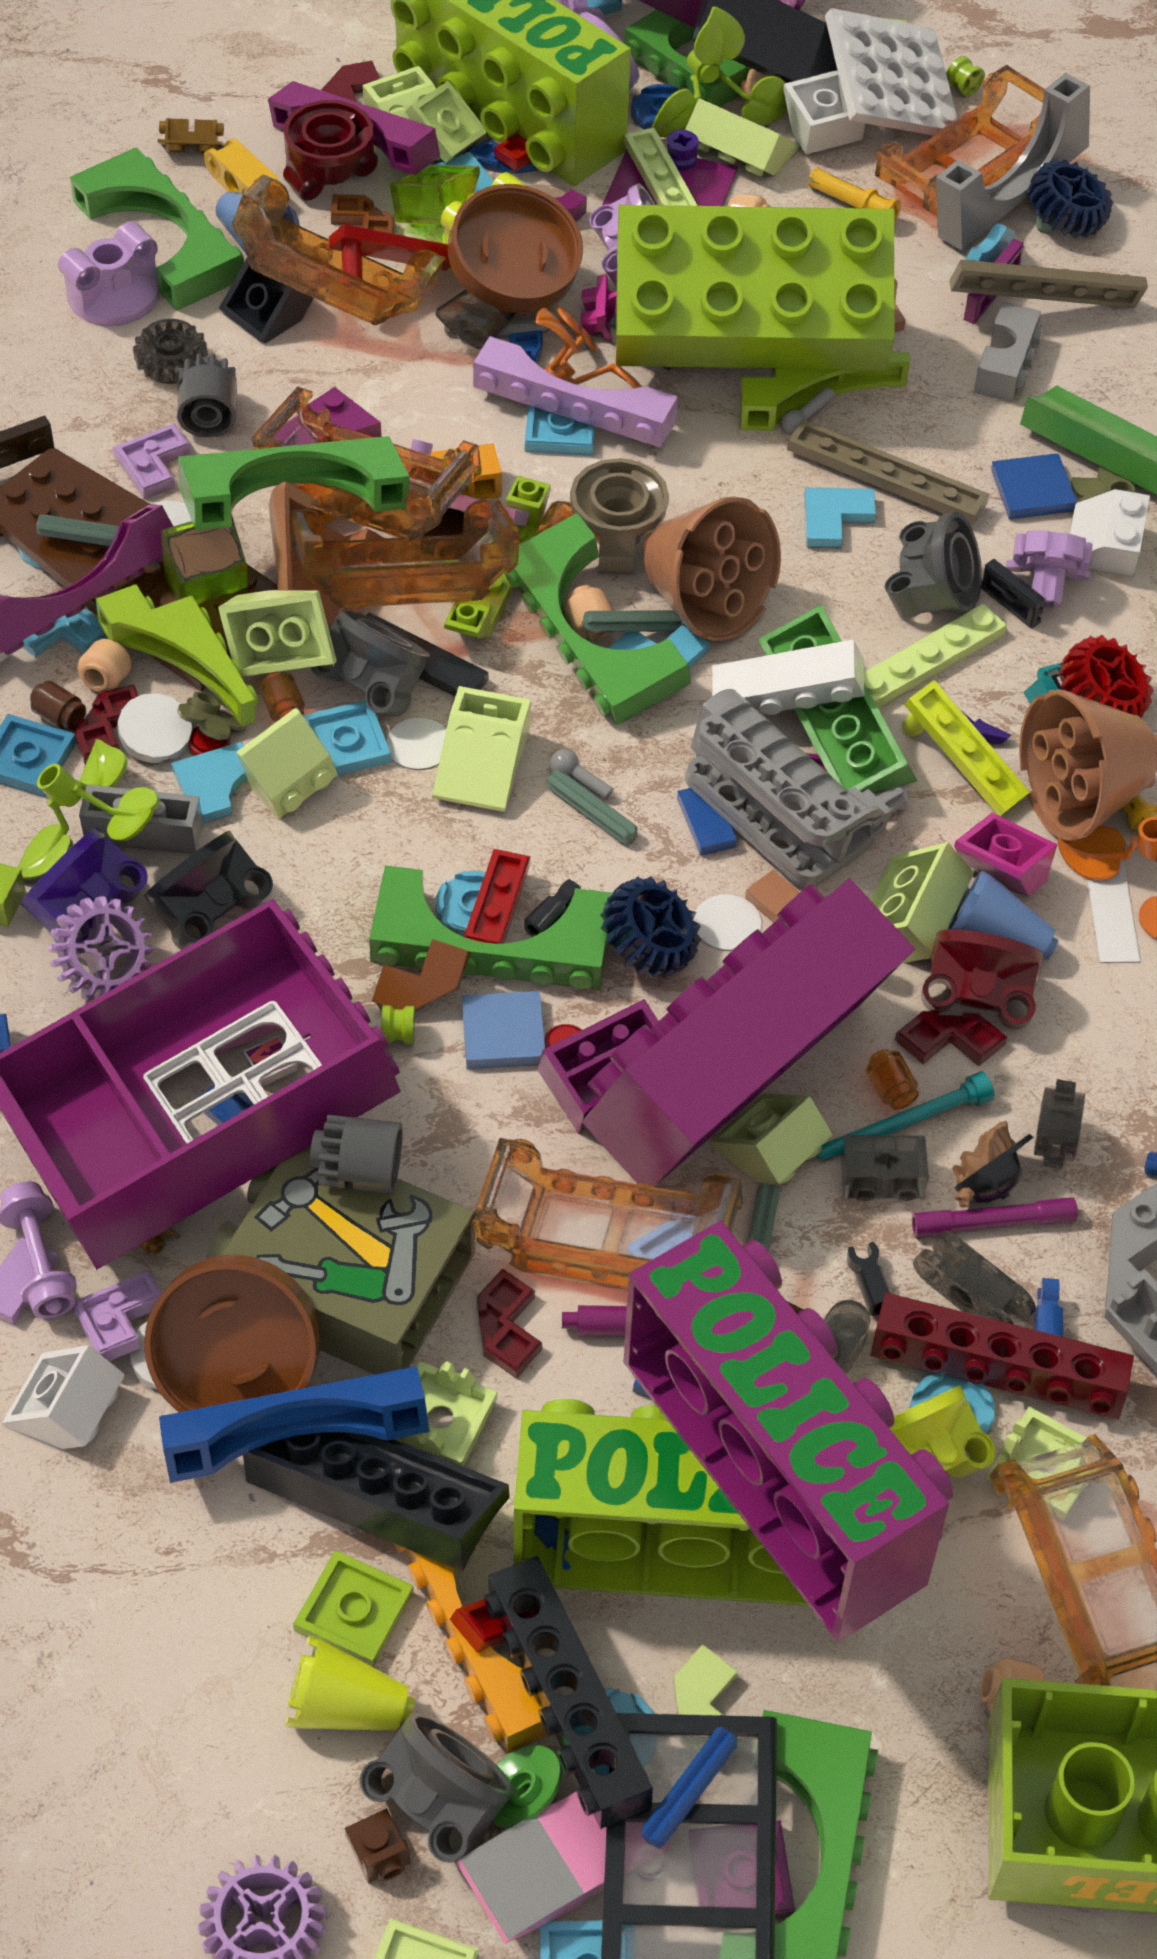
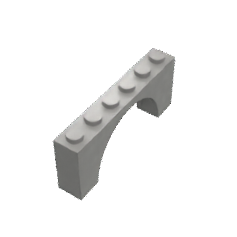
(1062, 133)

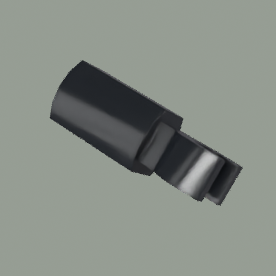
(550, 909)
(869, 1278)

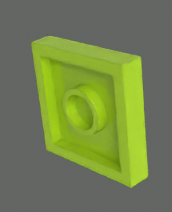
(354, 1607)

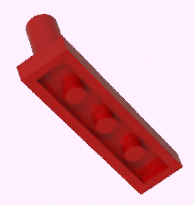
(361, 241)

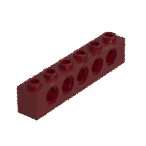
(1002, 1356)

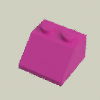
(1007, 853)

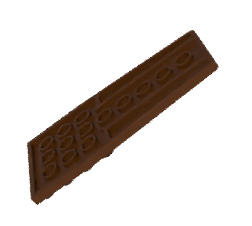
(68, 489)

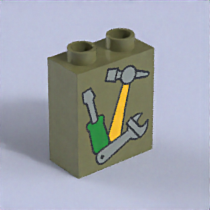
(364, 1258)

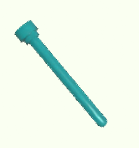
(975, 1090)

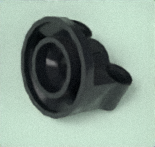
(207, 888)

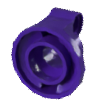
(84, 871)

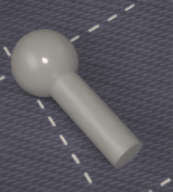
(793, 418)
(568, 762)

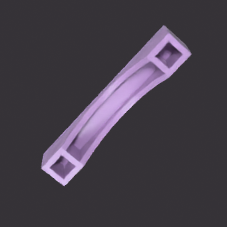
(634, 413)

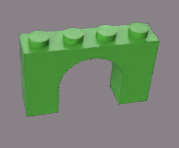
(654, 46)

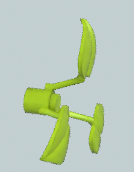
(719, 40)
(102, 768)

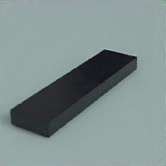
(443, 668)

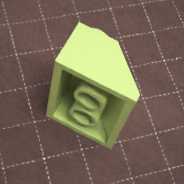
(740, 139)
(922, 894)

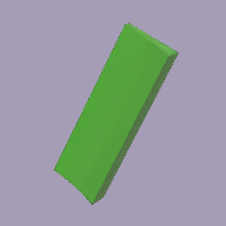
(1094, 435)
(849, 734)

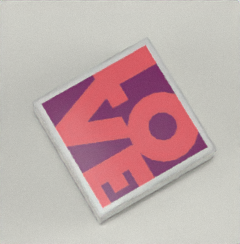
(264, 1050)

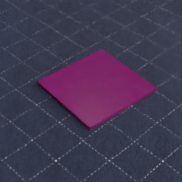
(706, 181)

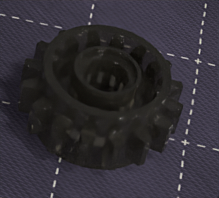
(165, 348)
(1059, 1124)

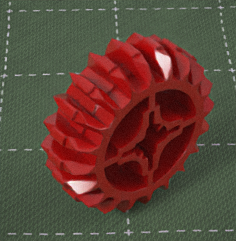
(1107, 675)

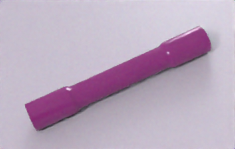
(1040, 1212)

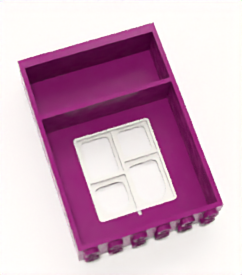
(91, 1098)

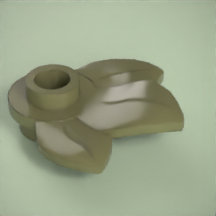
(1105, 482)
(206, 712)

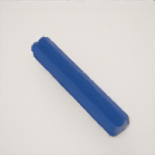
(689, 1787)

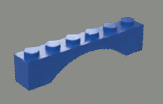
(373, 1405)

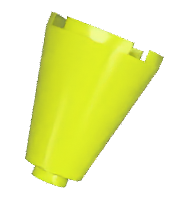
(345, 1693)

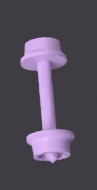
(50, 1291)

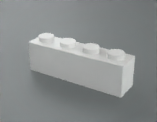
(795, 677)

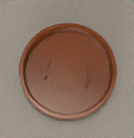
(515, 248)
(231, 1334)

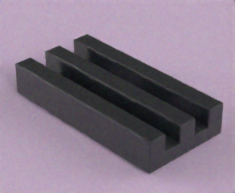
(1012, 593)

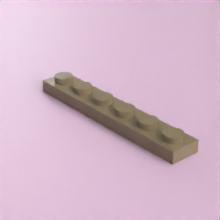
(1048, 283)
(887, 471)

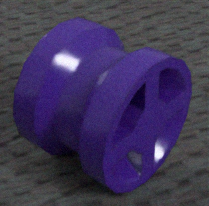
(682, 149)

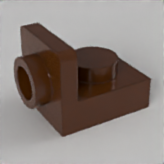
(378, 1847)

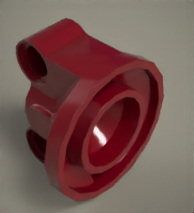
(327, 145)
(984, 973)

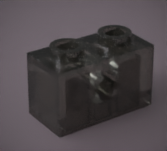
(884, 1167)

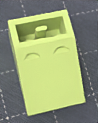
(398, 91)
(482, 748)

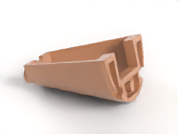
(287, 563)

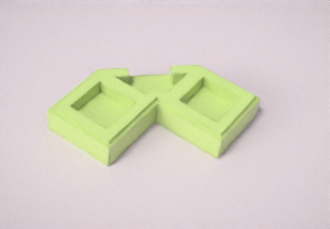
(702, 1683)

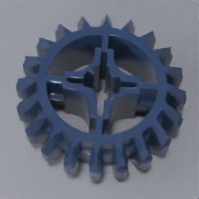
(1070, 198)
(650, 927)

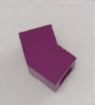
(574, 203)

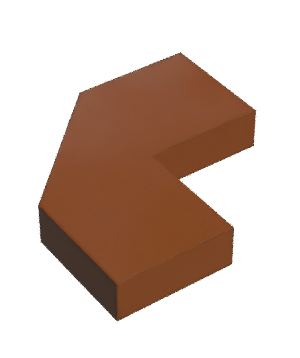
(360, 210)
(439, 977)

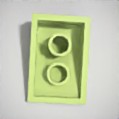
(277, 631)

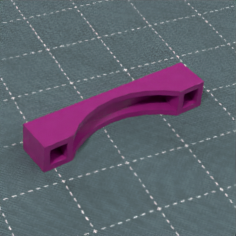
(405, 142)
(134, 546)

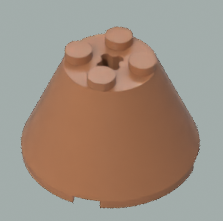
(715, 565)
(1083, 761)

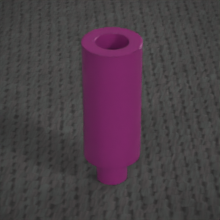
(596, 1320)

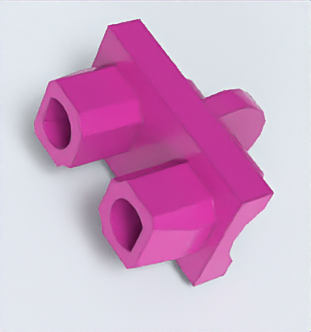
(599, 307)

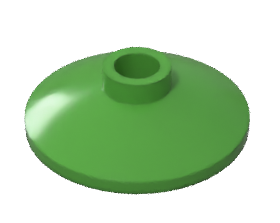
(536, 1780)

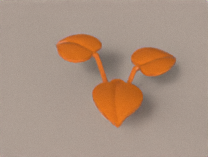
(560, 366)
(1100, 855)

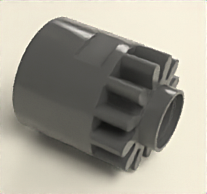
(207, 396)
(358, 1154)

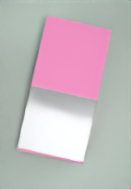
(538, 1868)

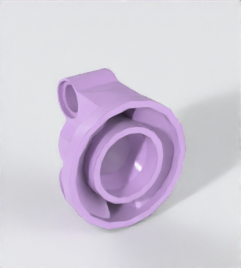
(605, 223)
(113, 277)

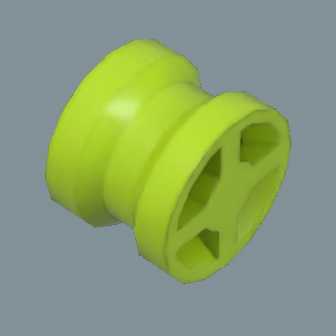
(965, 76)
(398, 1024)

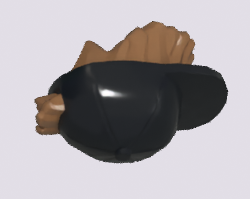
(991, 1168)

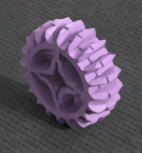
(103, 918)
(275, 1905)

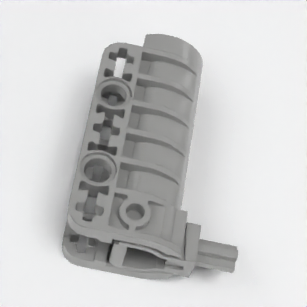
(782, 791)

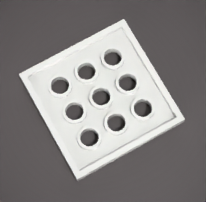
(891, 72)

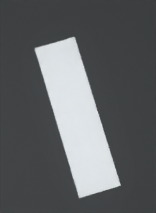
(1113, 918)

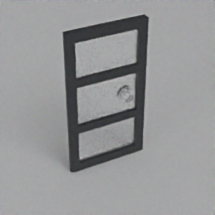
(716, 1874)

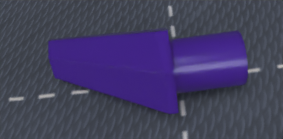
(989, 732)

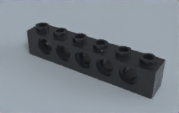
(605, 1796)

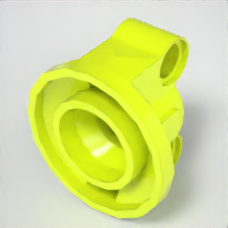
(945, 1428)

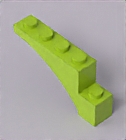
(769, 398)
(182, 637)

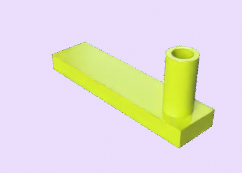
(965, 746)

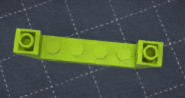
(481, 616)

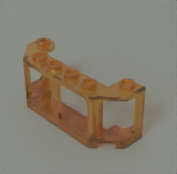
(899, 169)

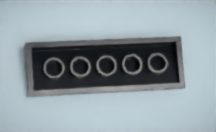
(777, 38)
(383, 1490)

